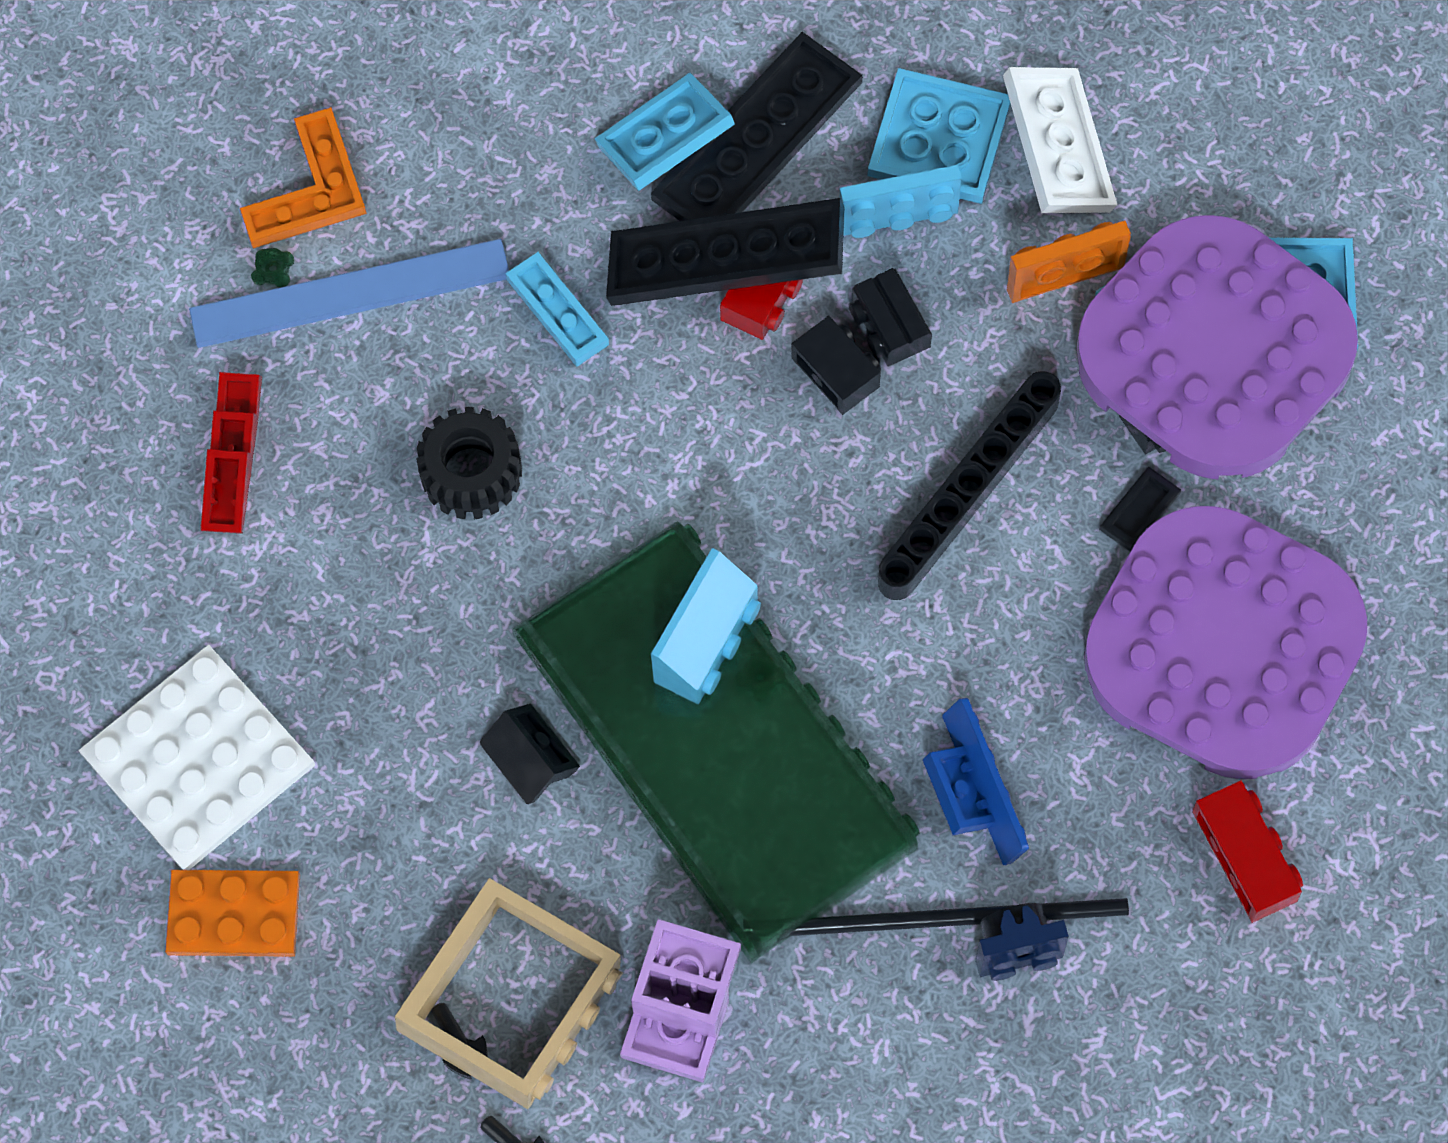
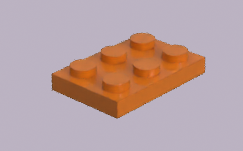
(1068, 260)
(233, 913)

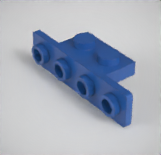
(971, 785)

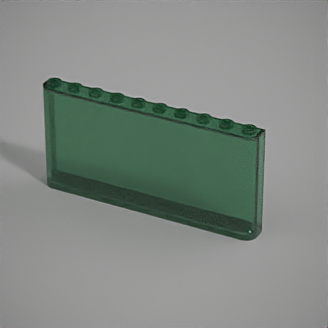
(742, 791)

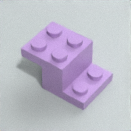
(680, 1000)

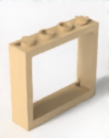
(560, 1047)

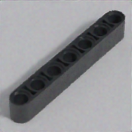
(974, 468)

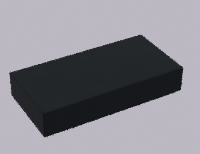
(1140, 508)

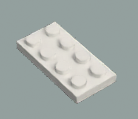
(1059, 140)

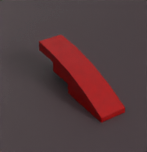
(231, 453)

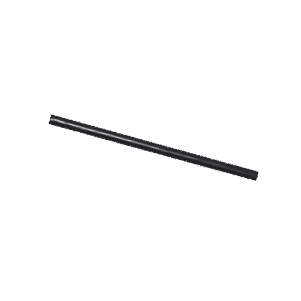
(953, 917)

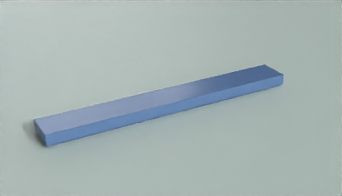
(349, 293)

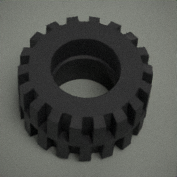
(473, 492)

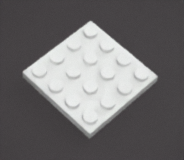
(197, 758)

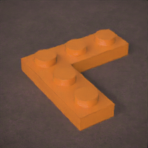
(327, 202)

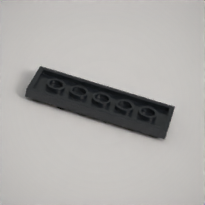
(769, 129)
(726, 252)

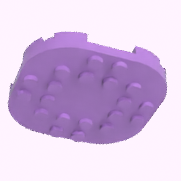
(1216, 345)
(1225, 641)

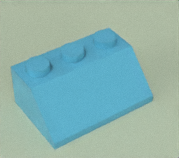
(705, 628)

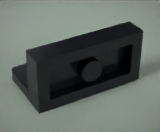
(528, 752)

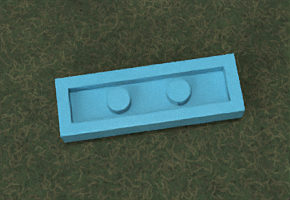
(557, 309)

